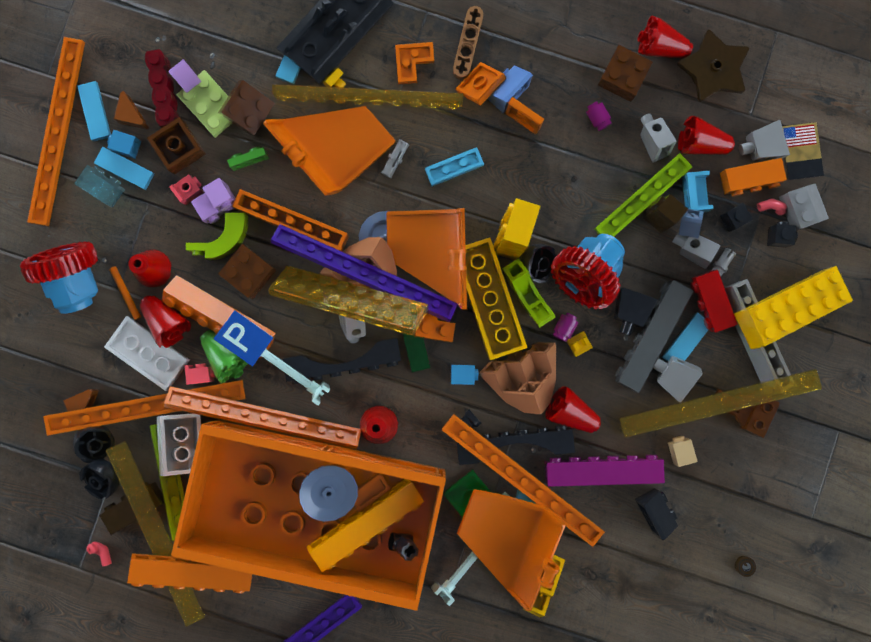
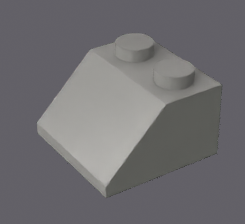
(804, 207)

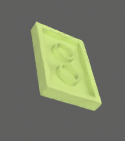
(205, 102)

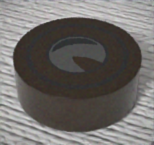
(745, 566)

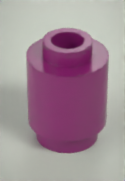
(598, 115)
(565, 327)

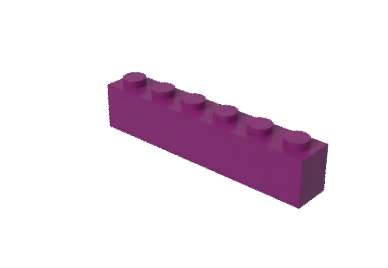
(604, 471)

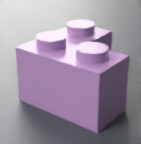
(214, 202)

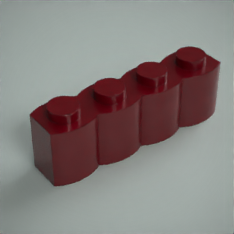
(162, 86)

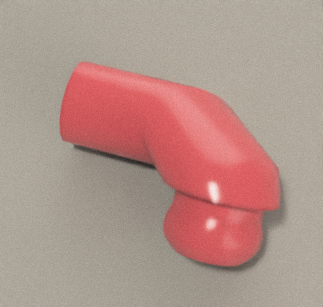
(774, 204)
(101, 550)

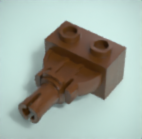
(755, 418)

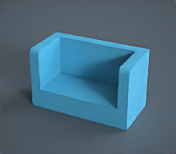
(696, 191)

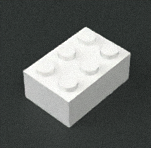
(177, 442)

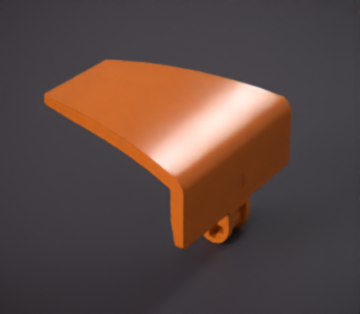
(332, 145)
(431, 249)
(513, 542)

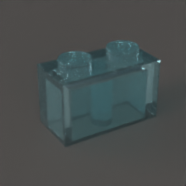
(98, 185)

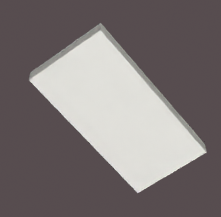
(139, 350)

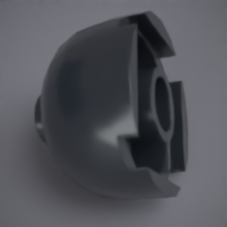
(538, 261)
(92, 442)
(100, 478)

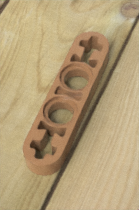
(468, 42)

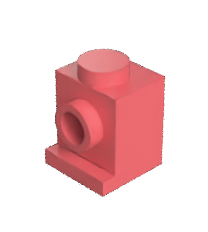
(187, 196)
(199, 374)

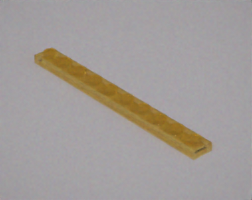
(376, 96)
(721, 403)
(151, 524)

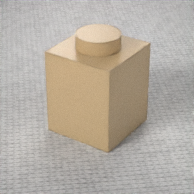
(682, 451)

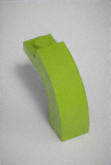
(229, 241)
(527, 294)

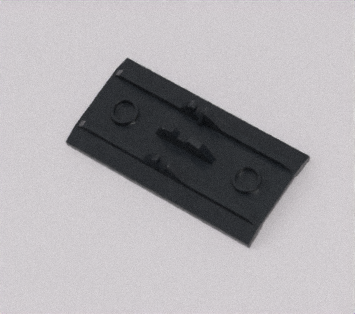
(330, 34)

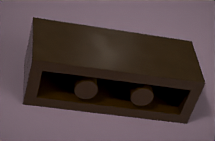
(665, 213)
(121, 515)

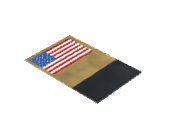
(804, 151)

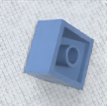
(514, 85)

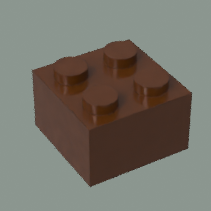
(625, 73)
(246, 107)
(176, 145)
(247, 272)

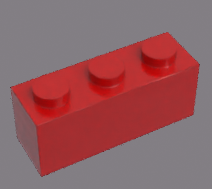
(713, 301)

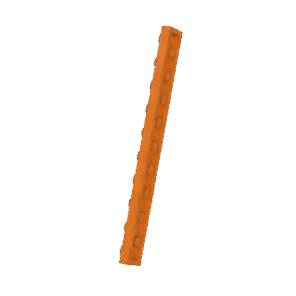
(56, 131)
(131, 409)
(262, 417)
(522, 479)

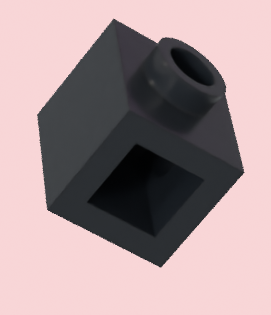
(782, 235)

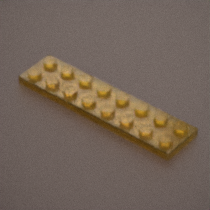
(349, 300)

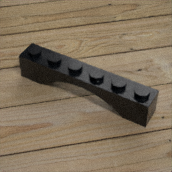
(382, 352)
(557, 441)

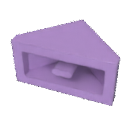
(184, 76)

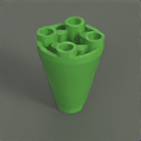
(222, 361)

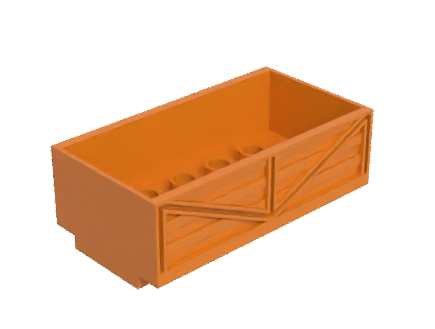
(248, 514)

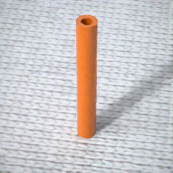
(125, 293)

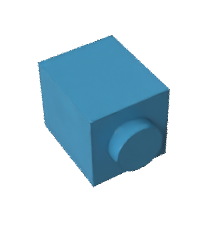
(123, 144)
(464, 374)

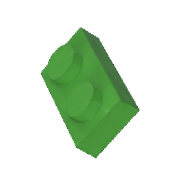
(243, 160)

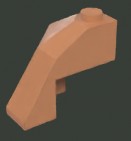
(370, 250)
(524, 378)

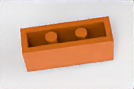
(753, 177)

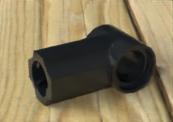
(403, 545)

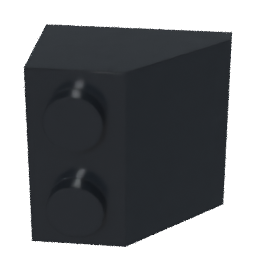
(657, 514)

